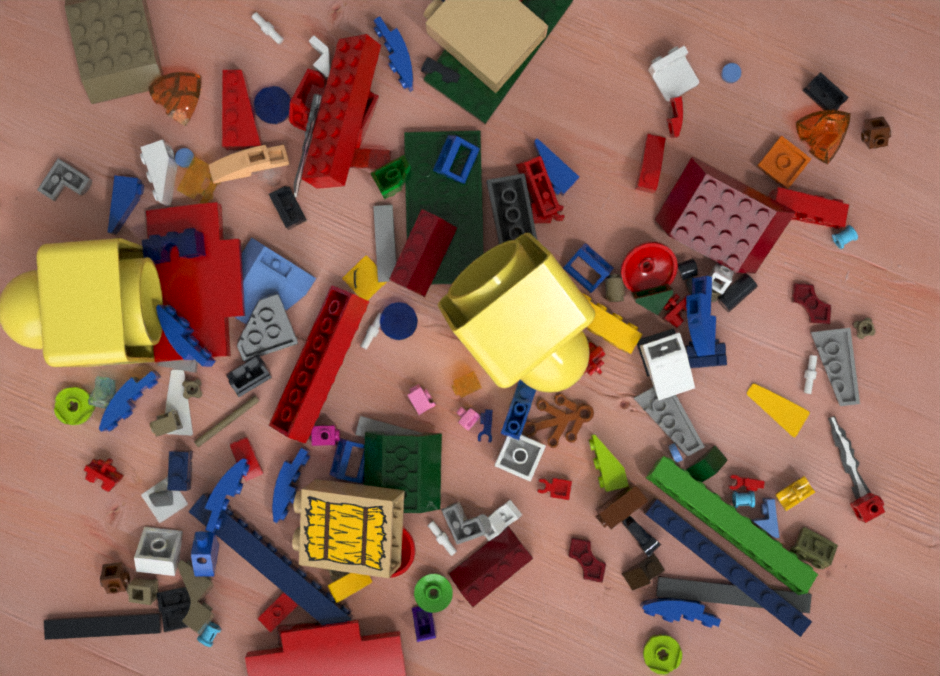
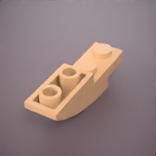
(247, 161)

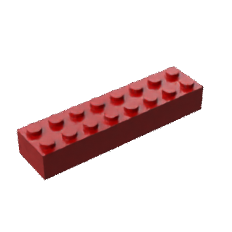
(341, 112)
(318, 364)

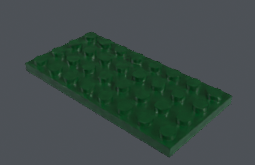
(470, 91)
(445, 197)

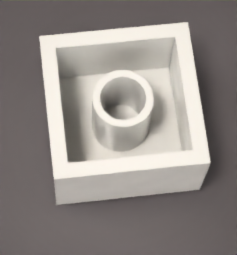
(520, 456)

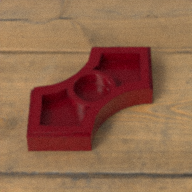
(816, 309)
(581, 551)

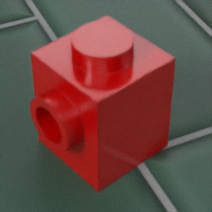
(868, 507)

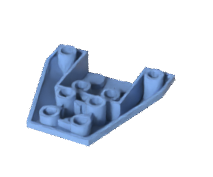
(268, 273)

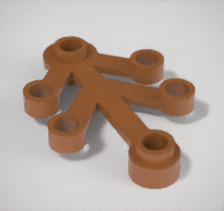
(561, 419)

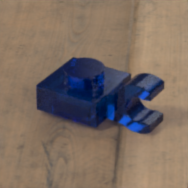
(486, 419)

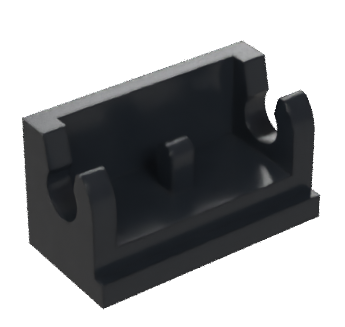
(825, 93)
(287, 207)
(249, 375)

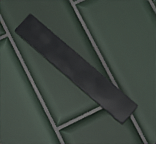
(102, 626)

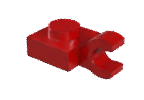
(750, 483)

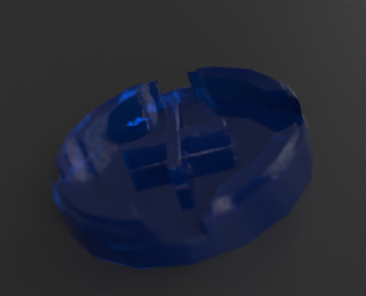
(272, 105)
(398, 321)

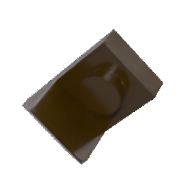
(643, 572)

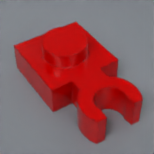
(538, 218)
(558, 488)

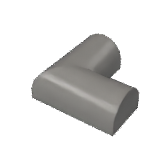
(61, 176)
(463, 528)

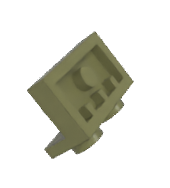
(814, 548)

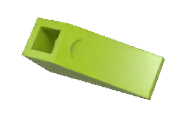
(611, 470)

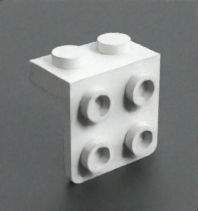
(673, 73)

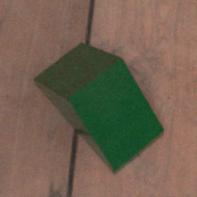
(653, 298)
(707, 465)

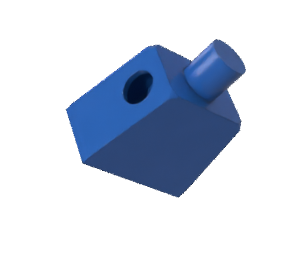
(204, 546)

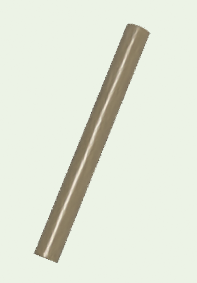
(226, 421)

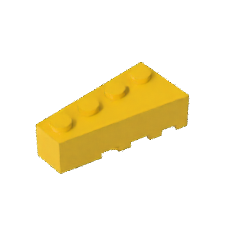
(613, 329)

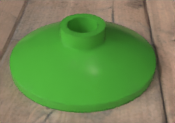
(430, 602)

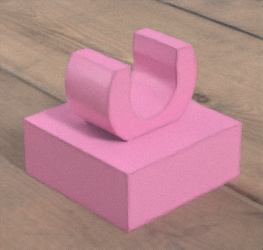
(468, 418)

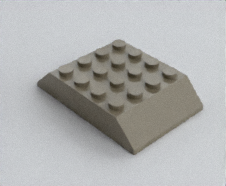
(113, 47)

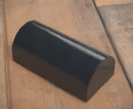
(447, 74)
(737, 292)

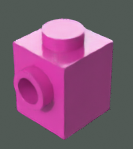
(325, 435)

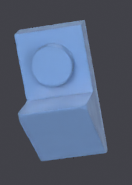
(769, 522)

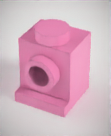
(420, 399)

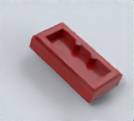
(277, 612)

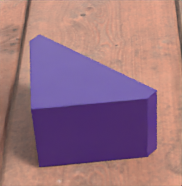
(424, 624)

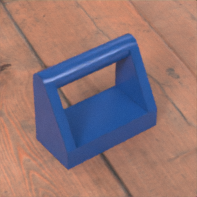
(447, 157)
(595, 261)
(341, 461)

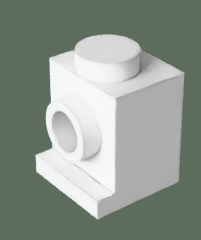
(723, 274)

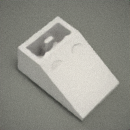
(161, 170)
(668, 366)

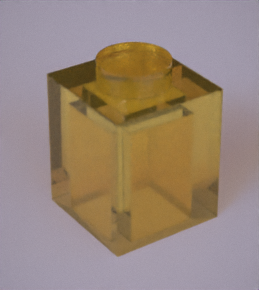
(466, 384)

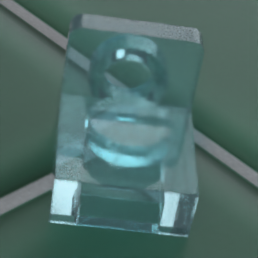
(103, 392)

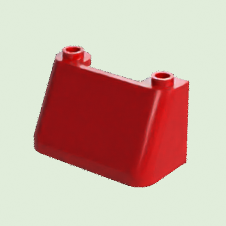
(314, 83)

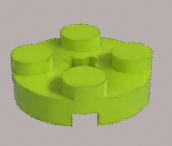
(63, 405)
(656, 644)

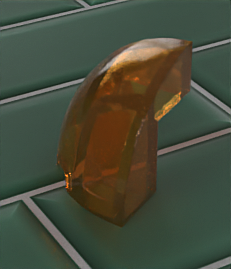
(178, 94)
(824, 132)

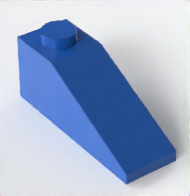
(560, 175)
(124, 199)

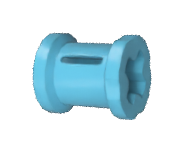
(845, 236)
(743, 499)
(209, 634)

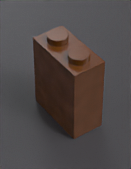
(620, 506)

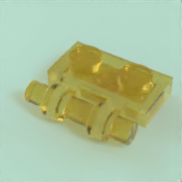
(193, 180)

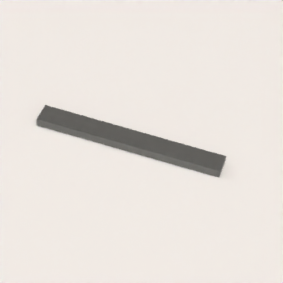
(722, 593)

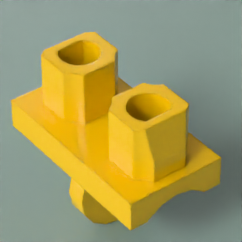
(794, 493)

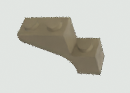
(197, 587)

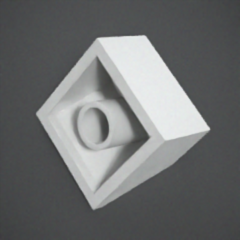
(158, 551)

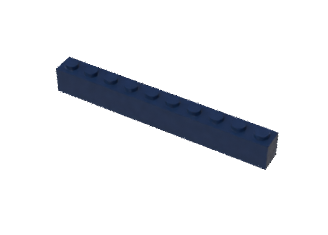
(274, 566)
(727, 567)

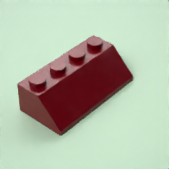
(423, 253)
(490, 566)

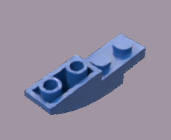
(400, 58)
(700, 321)
(179, 335)
(122, 405)
(518, 410)
(229, 485)
(284, 489)
(673, 608)

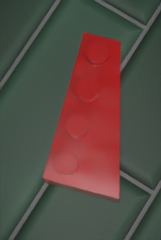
(238, 115)
(813, 208)

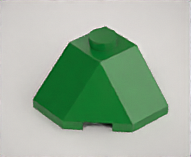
(391, 176)

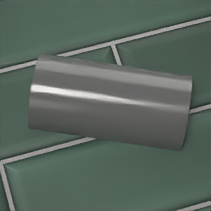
(511, 207)

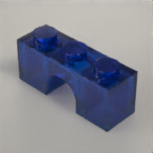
(189, 244)

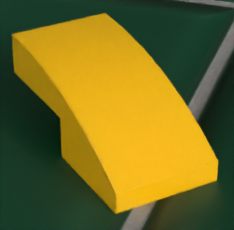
(348, 585)

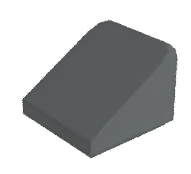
(162, 498)

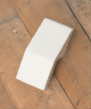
(323, 64)
(502, 518)

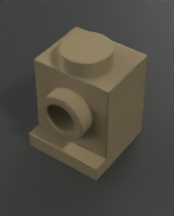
(166, 424)
(142, 591)

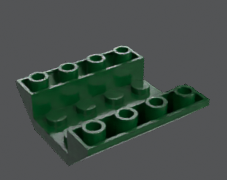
(406, 464)

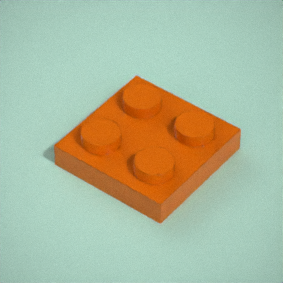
(784, 162)

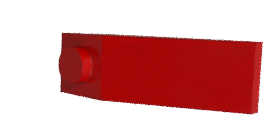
(651, 164)
(539, 185)

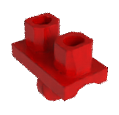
(672, 316)
(595, 361)
(104, 471)

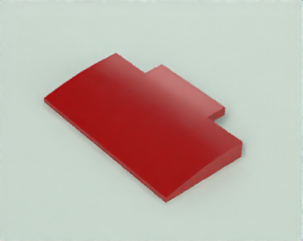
(200, 288)
(330, 651)

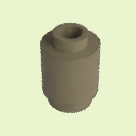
(614, 288)

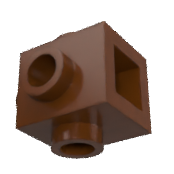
(876, 133)
(114, 578)

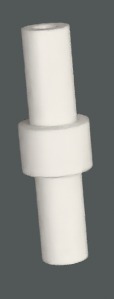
(267, 28)
(372, 331)
(810, 374)
(442, 538)

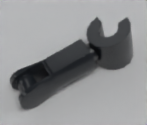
(688, 270)
(644, 539)

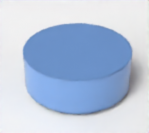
(731, 73)
(184, 157)
(675, 453)

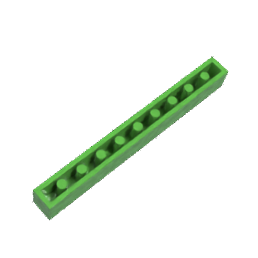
(732, 526)

